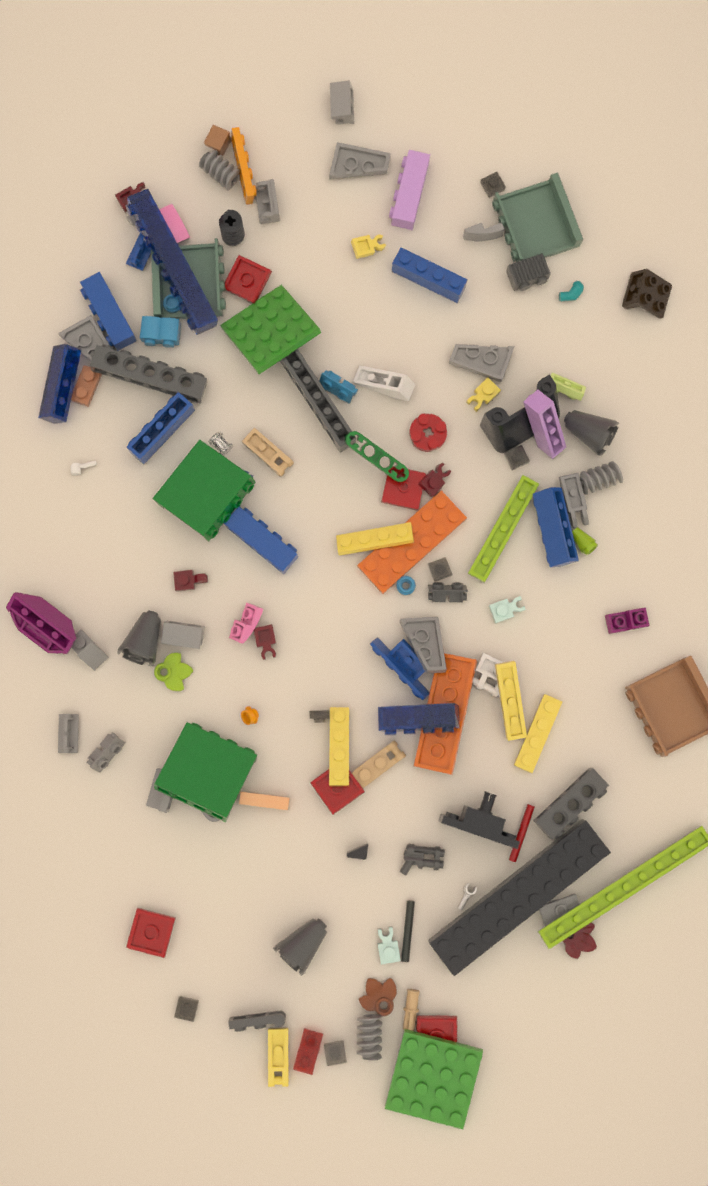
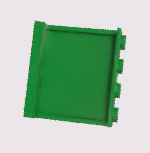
(204, 490)
(205, 771)

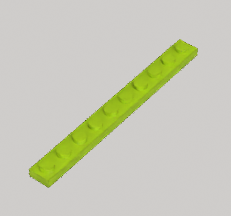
(624, 887)

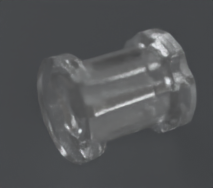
(220, 443)

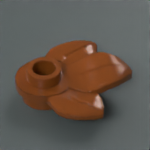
(379, 993)

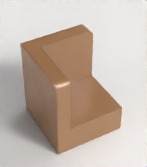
(218, 139)

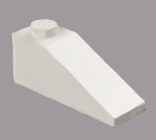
(385, 382)

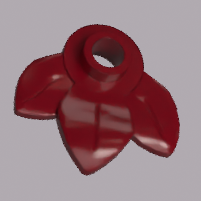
(580, 942)

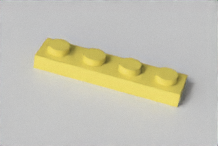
(375, 539)
(510, 700)
(538, 733)
(339, 747)

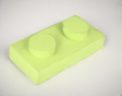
(568, 387)

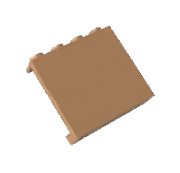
(672, 705)

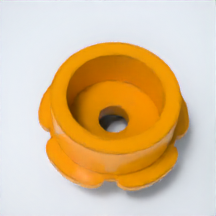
(249, 715)

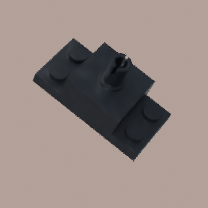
(481, 822)

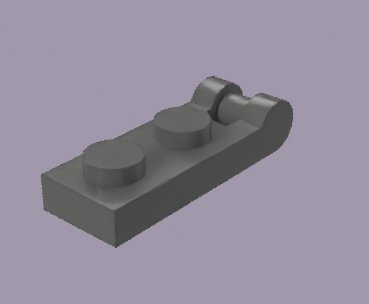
(257, 1020)

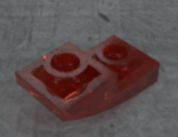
(308, 1051)

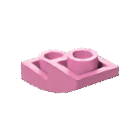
(174, 223)
(243, 629)

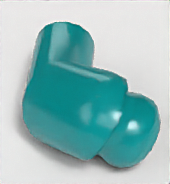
(574, 292)

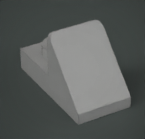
(88, 650)

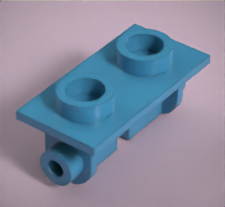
(343, 391)

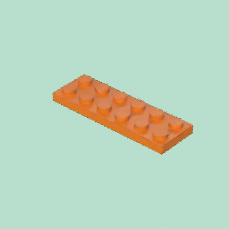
(429, 527)
(440, 749)

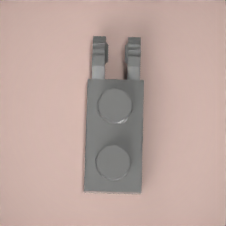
(574, 498)

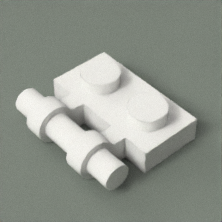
(487, 668)

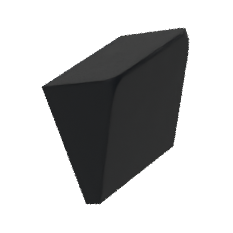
(359, 852)

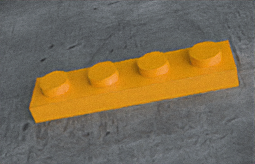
(242, 159)

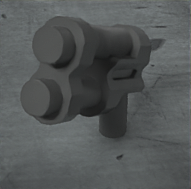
(414, 856)

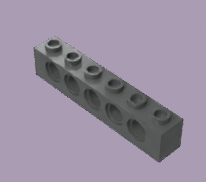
(105, 352)
(317, 399)

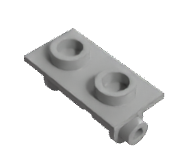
(68, 733)
(100, 759)

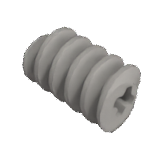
(219, 169)
(600, 476)
(370, 1037)

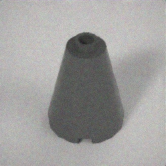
(592, 429)
(142, 640)
(302, 945)

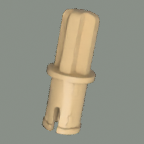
(411, 1009)

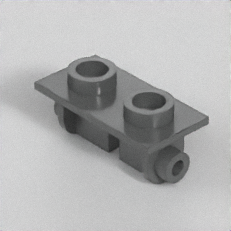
(454, 591)

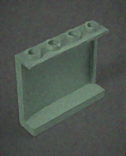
(538, 220)
(206, 267)

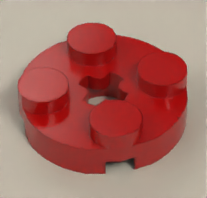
(437, 427)

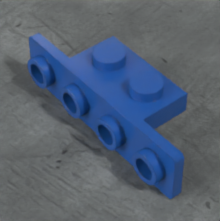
(404, 662)

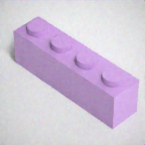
(410, 189)
(545, 423)

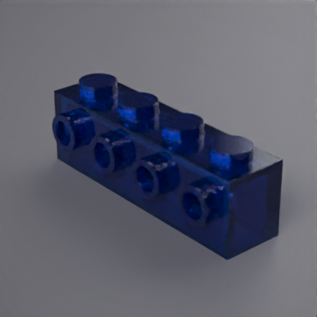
(59, 383)
(418, 718)

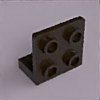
(648, 292)

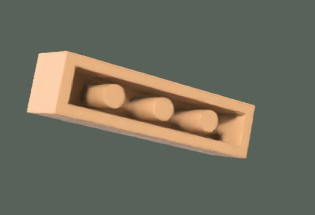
(264, 800)

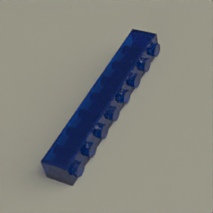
(172, 262)

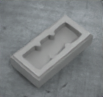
(557, 908)

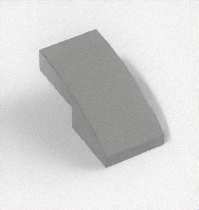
(478, 233)

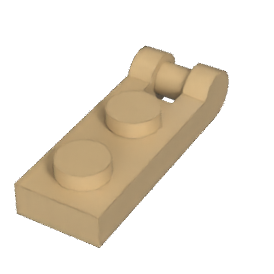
(267, 451)
(378, 764)

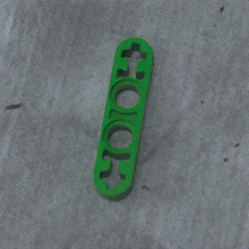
(375, 458)

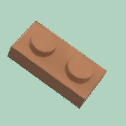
(85, 386)

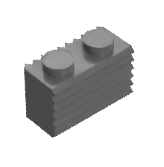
(528, 272)

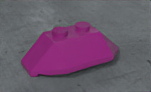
(41, 623)

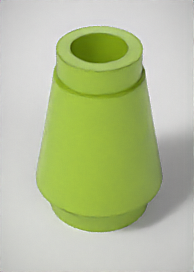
(584, 541)

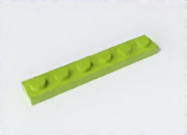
(503, 528)

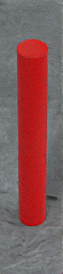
(522, 832)

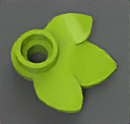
(176, 672)

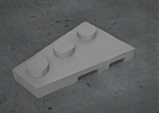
(358, 161)
(85, 336)
(482, 360)
(426, 641)

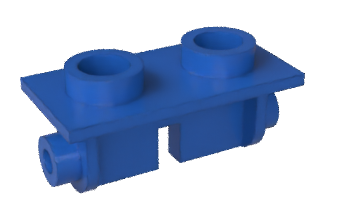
(139, 254)

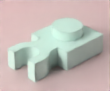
(504, 610)
(388, 949)

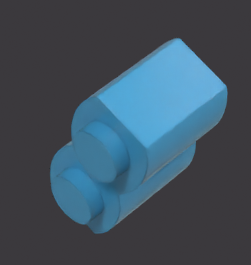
(160, 331)

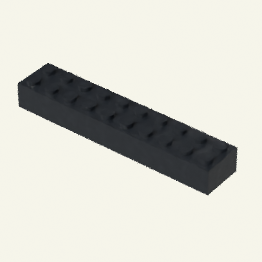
(518, 897)

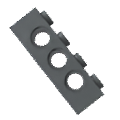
(589, 778)

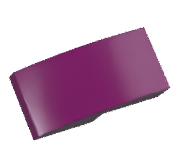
(627, 620)

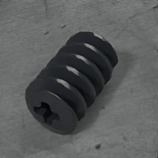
(231, 228)

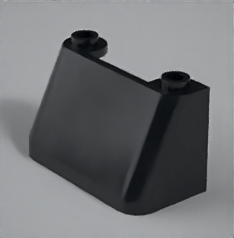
(510, 431)

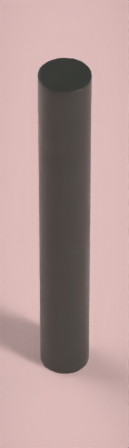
(407, 931)

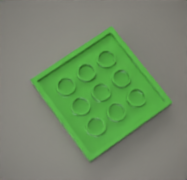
(270, 329)
(433, 1079)

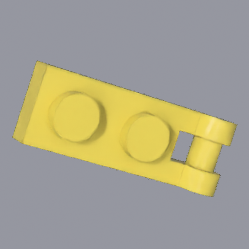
(278, 1056)

